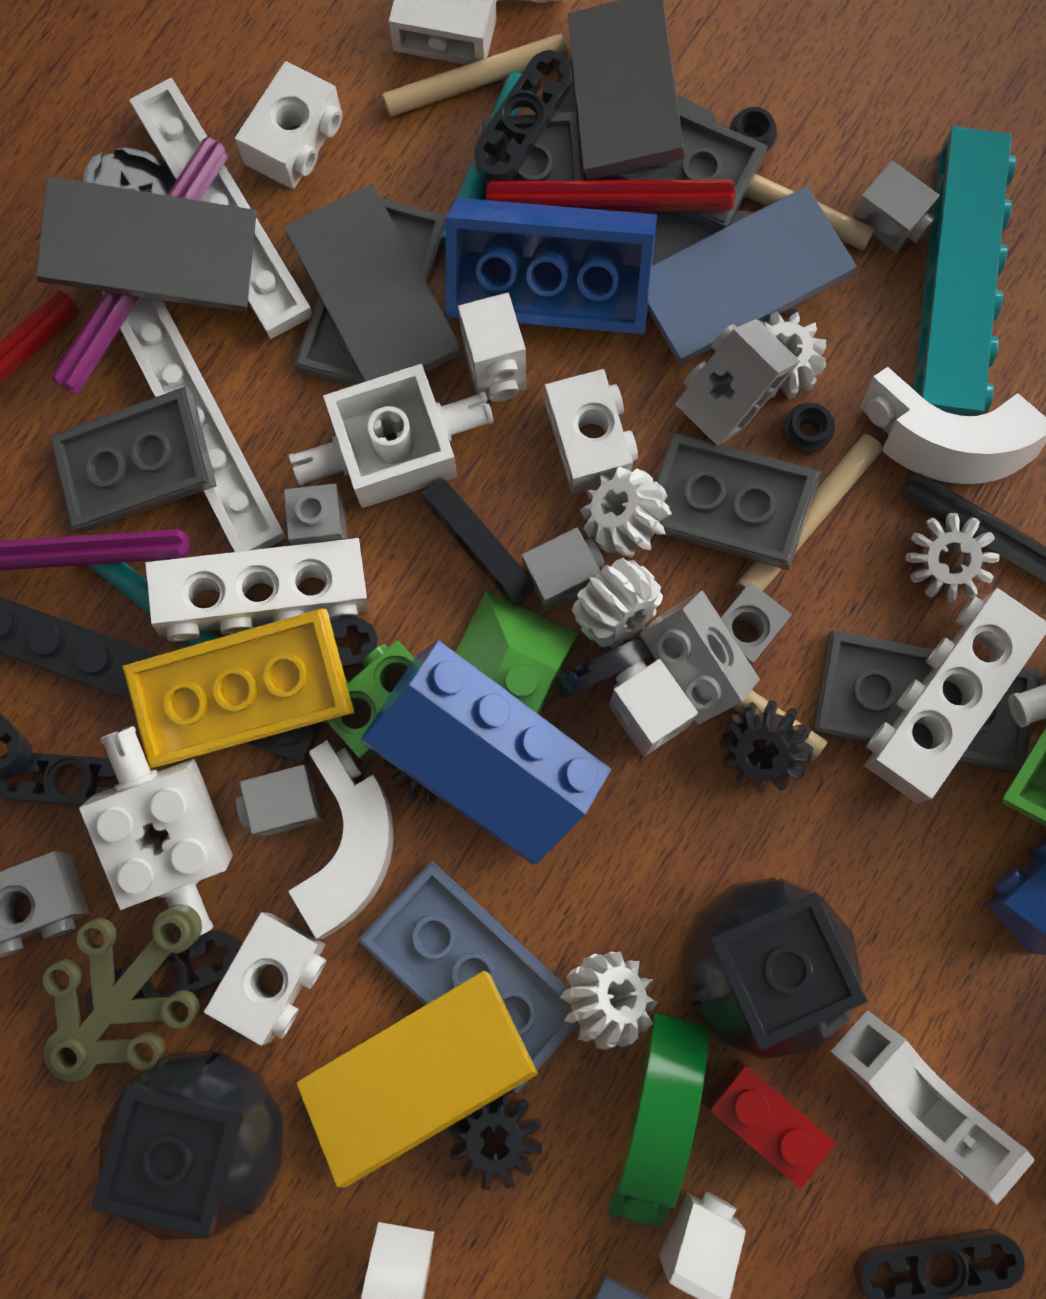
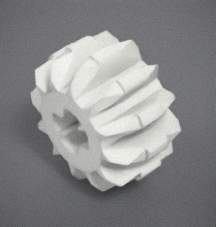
(805, 347)
(625, 512)
(964, 543)
(617, 603)
(608, 1000)

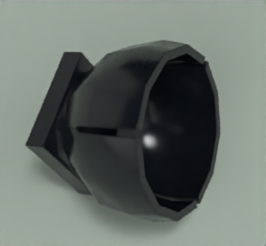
(771, 968)
(190, 1147)

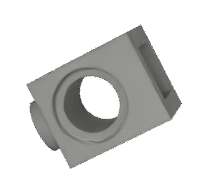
(897, 207)
(315, 514)
(562, 567)
(759, 611)
(279, 802)

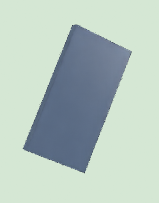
(746, 273)
(443, 937)

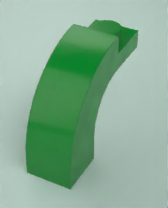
(661, 1121)

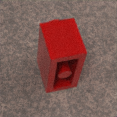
(769, 1123)

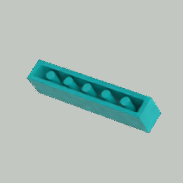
(963, 272)

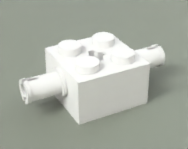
(385, 406)
(170, 800)

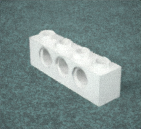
(178, 581)
(1012, 637)

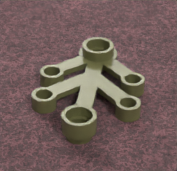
(114, 1000)

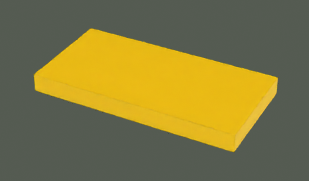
(238, 688)
(415, 1079)

